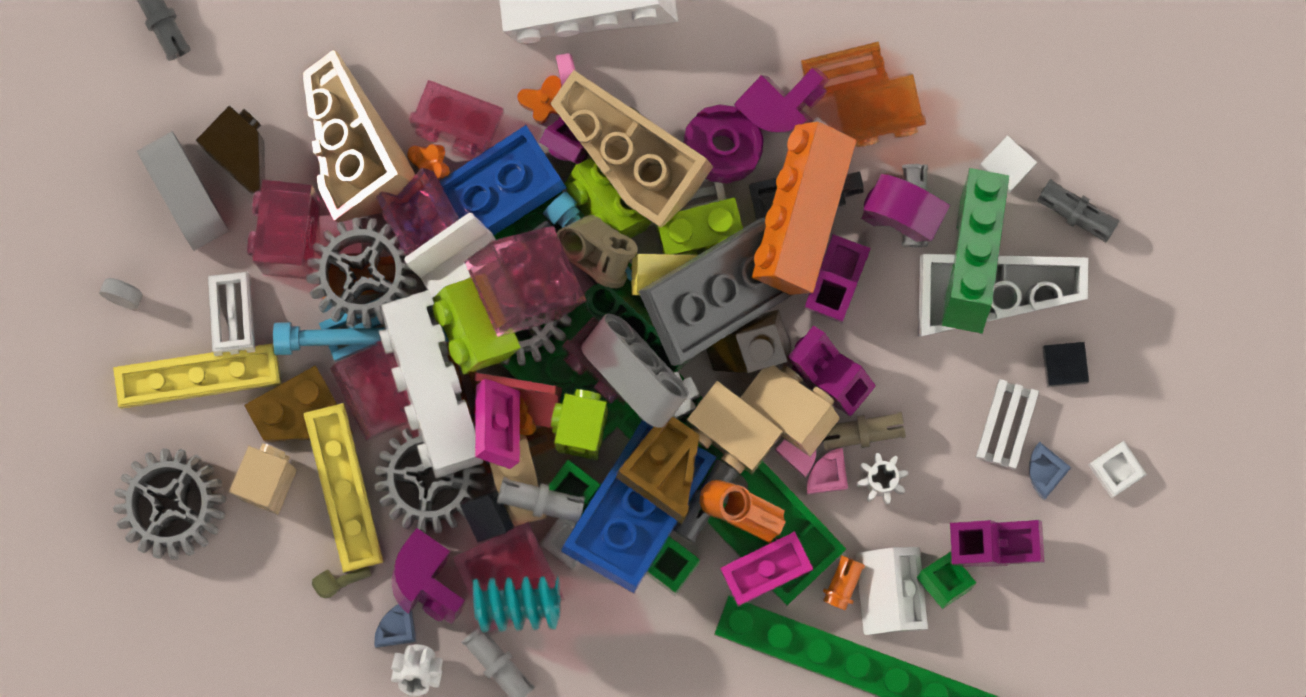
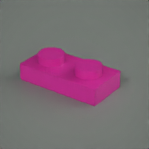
(497, 424)
(766, 569)

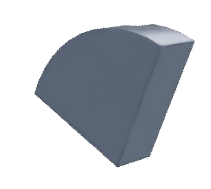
(1046, 470)
(395, 628)

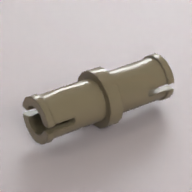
(865, 431)

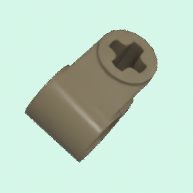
(598, 248)

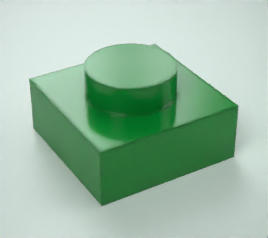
(946, 581)

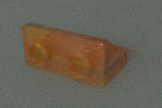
(880, 109)

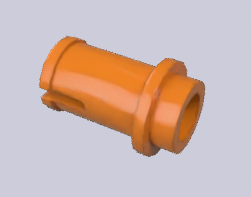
(843, 583)

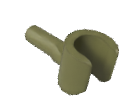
(327, 585)

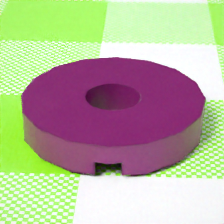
(732, 123)

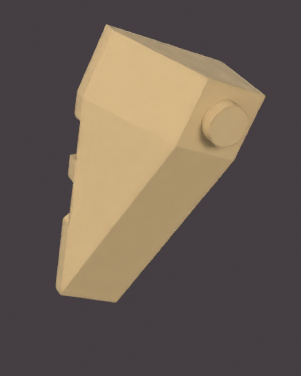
(351, 143)
(638, 157)

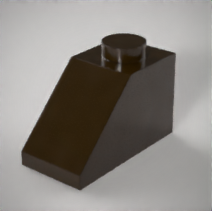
(236, 147)
(752, 346)

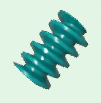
(517, 604)

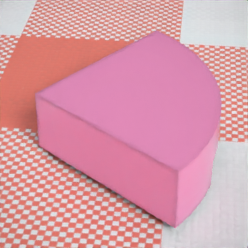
(796, 458)
(828, 474)

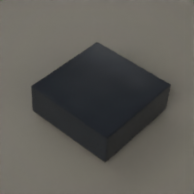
(1065, 364)
(487, 517)

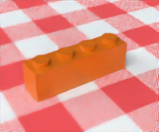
(803, 208)

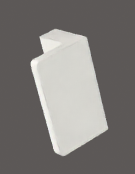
(443, 257)
(890, 591)

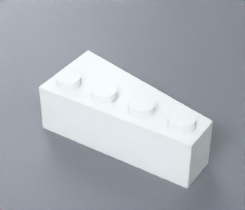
(535, 19)
(1020, 286)
(430, 384)

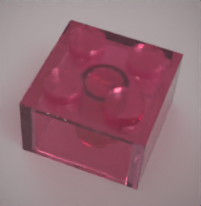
(284, 228)
(525, 280)
(505, 556)

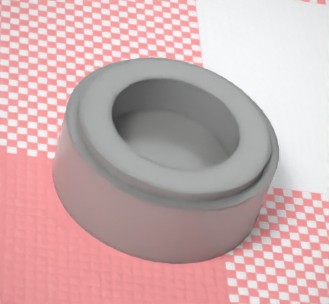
(121, 293)

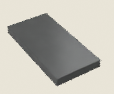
(710, 295)

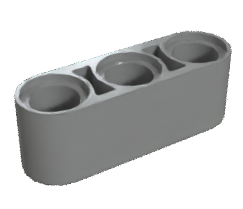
(183, 191)
(634, 370)

